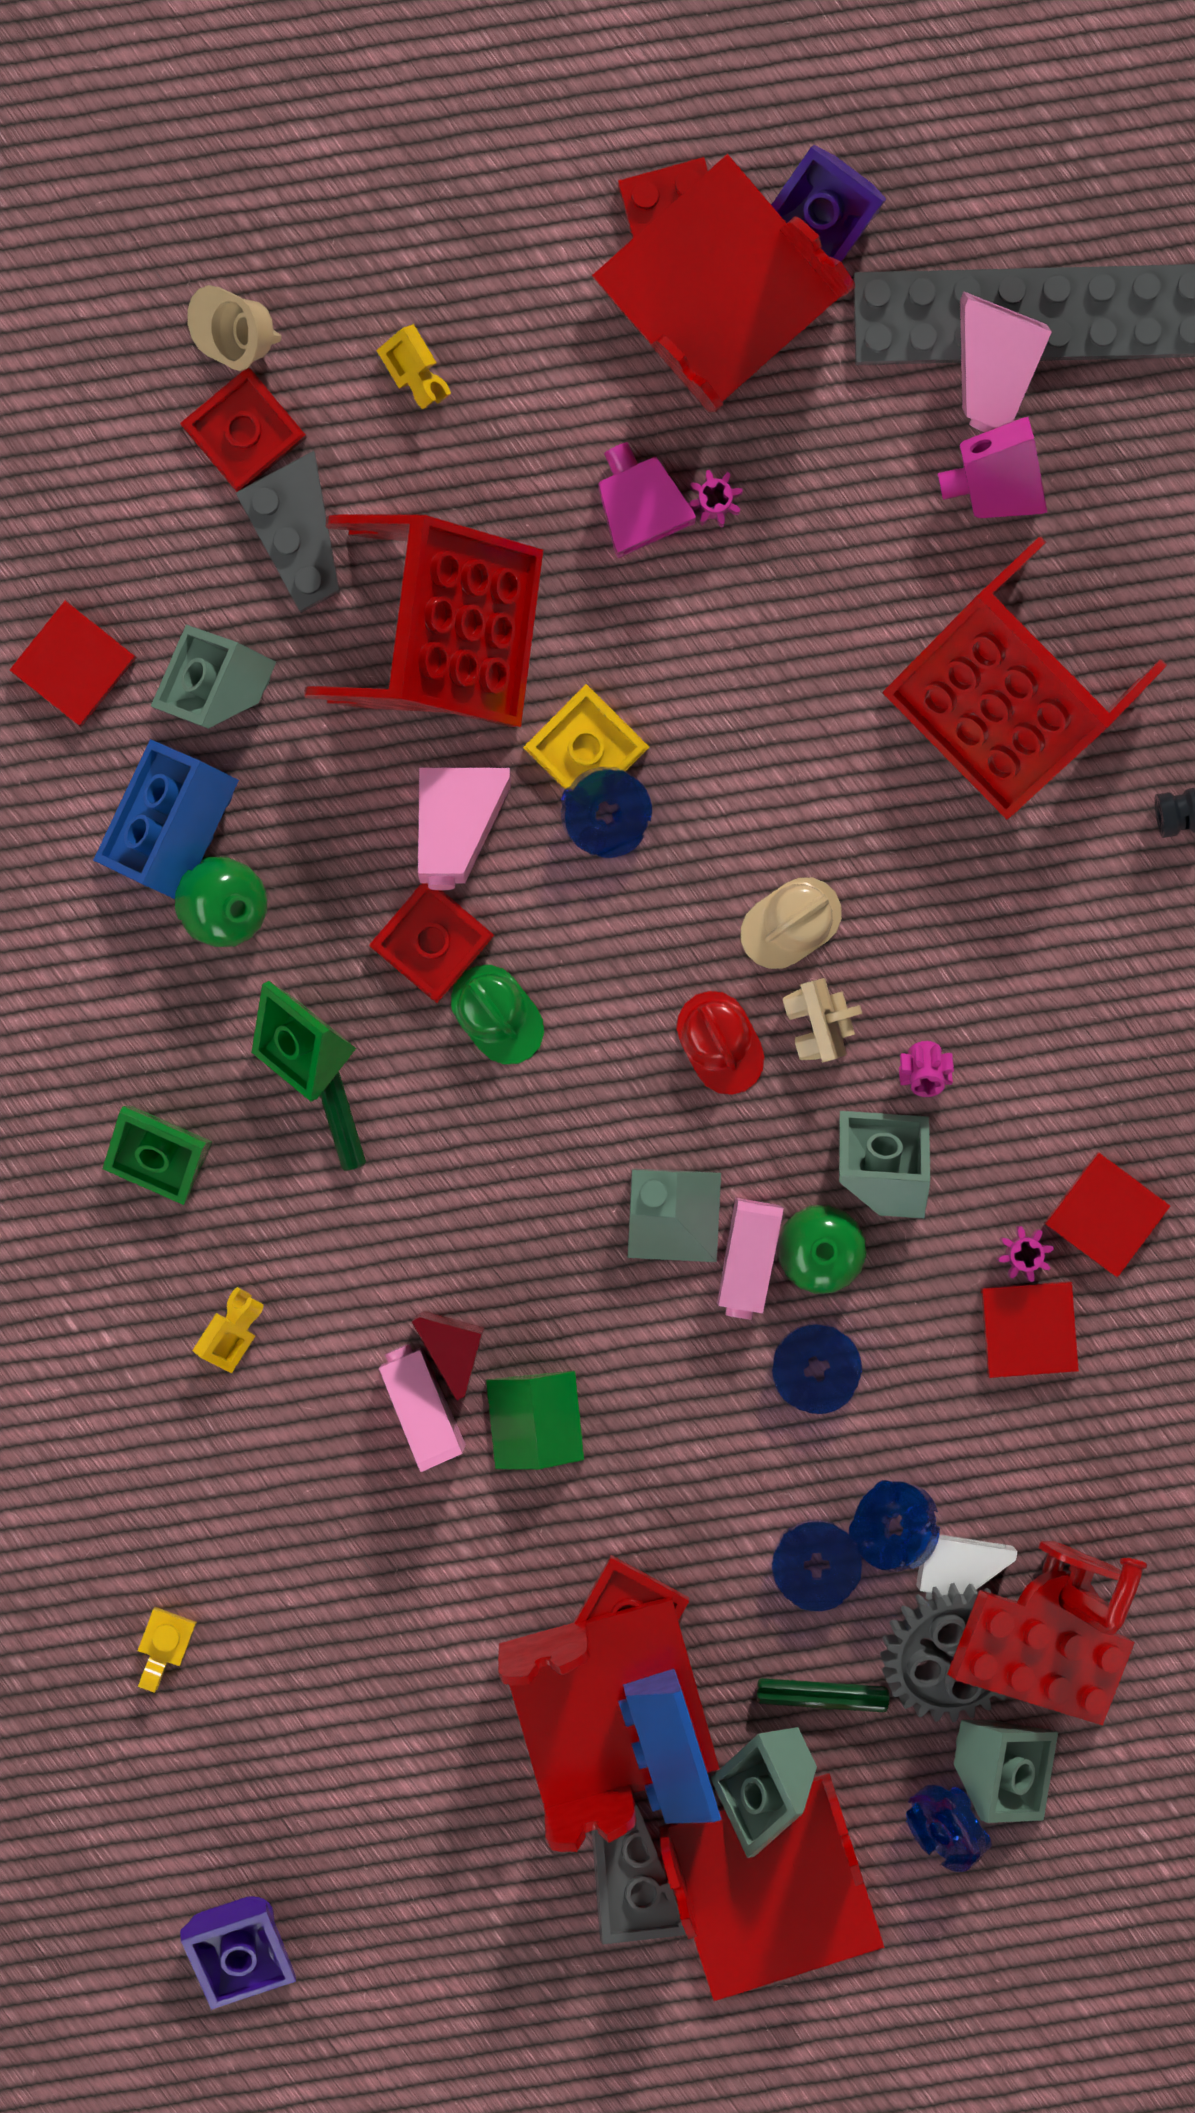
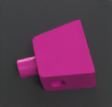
(998, 473)
(640, 501)

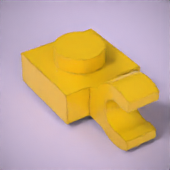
(409, 364)
(229, 1336)
(165, 1642)

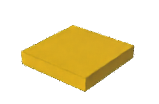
(583, 738)

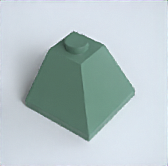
(211, 678)
(886, 1161)
(674, 1215)
(1005, 1768)
(766, 1786)

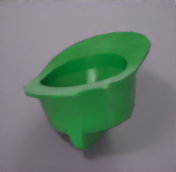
(497, 1014)

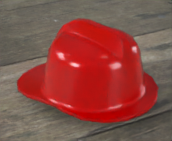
(720, 1042)

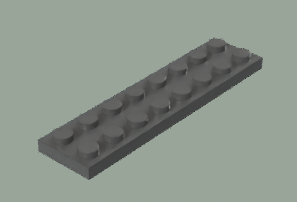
(1088, 309)

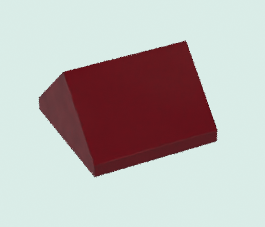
(452, 1347)

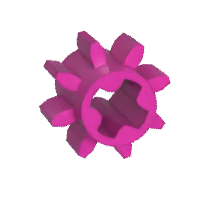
(710, 487)
(926, 1069)
(1035, 1260)

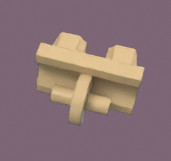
(828, 1018)

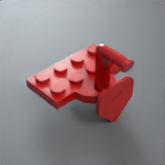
(1056, 1640)

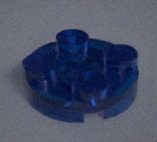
(629, 820)
(840, 1378)
(918, 1521)
(835, 1583)
(946, 1824)

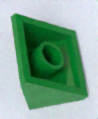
(297, 1043)
(155, 1154)
(535, 1420)

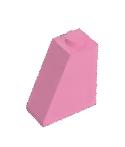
(996, 360)
(455, 820)
(749, 1257)
(421, 1407)

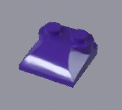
(830, 200)
(236, 1951)

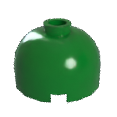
(221, 902)
(821, 1249)

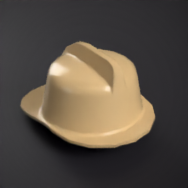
(230, 327)
(791, 923)

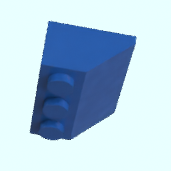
(165, 818)
(669, 1750)

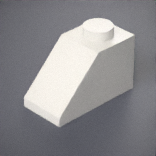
(962, 1563)

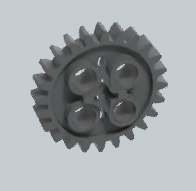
(928, 1685)

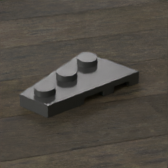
(291, 523)
(633, 1889)

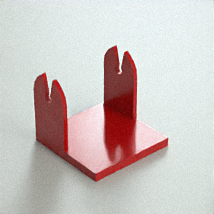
(722, 282)
(459, 621)
(1002, 700)
(571, 1718)
(774, 1912)

